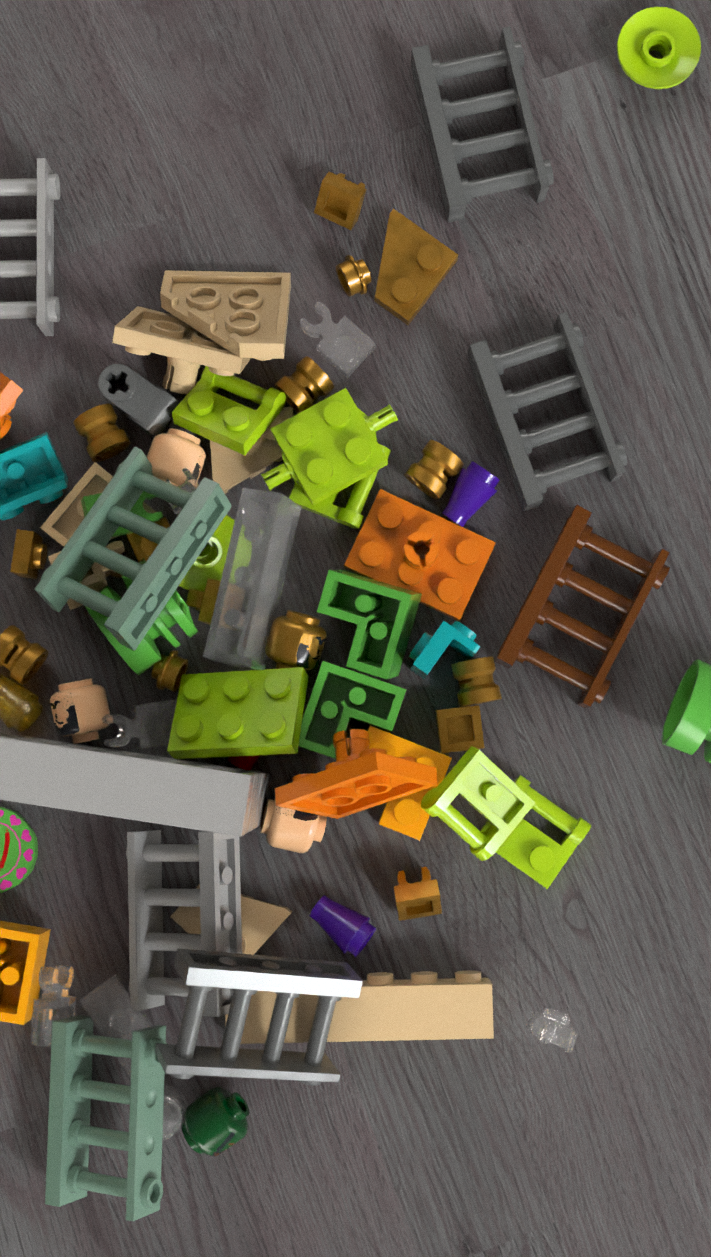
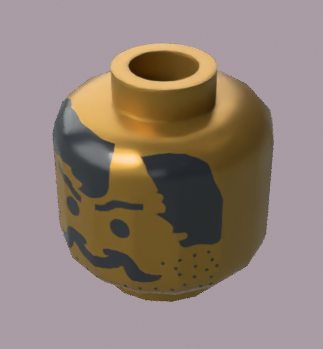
(296, 641)

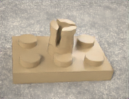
(186, 349)

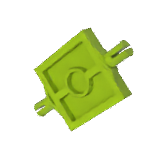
(329, 446)

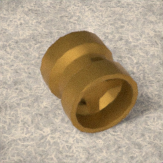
(304, 385)
(102, 434)
(434, 469)
(20, 655)
(476, 681)

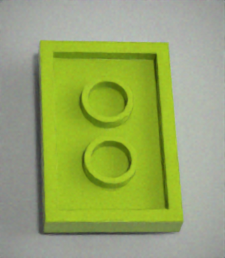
(238, 713)

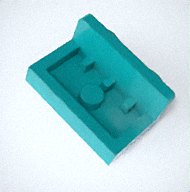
(30, 474)
(430, 648)

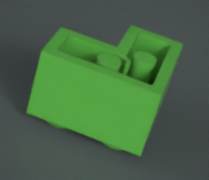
(382, 619)
(343, 696)

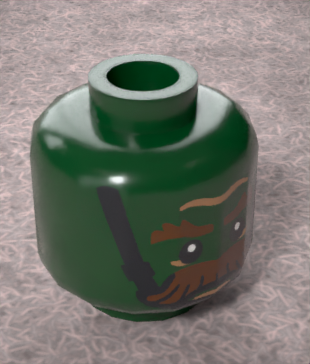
(215, 1121)

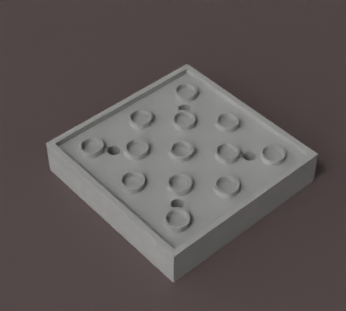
(131, 785)

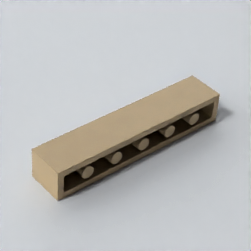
(388, 1010)

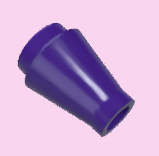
(470, 493)
(343, 925)

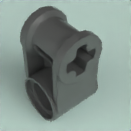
(142, 404)

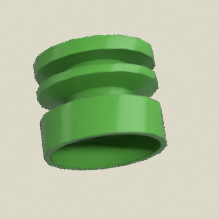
(147, 652)
(690, 712)

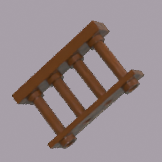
(560, 572)

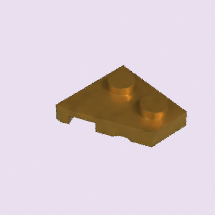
(410, 267)

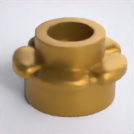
(353, 276)
(169, 671)

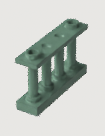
(164, 570)
(70, 1116)

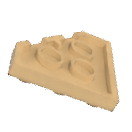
(232, 308)

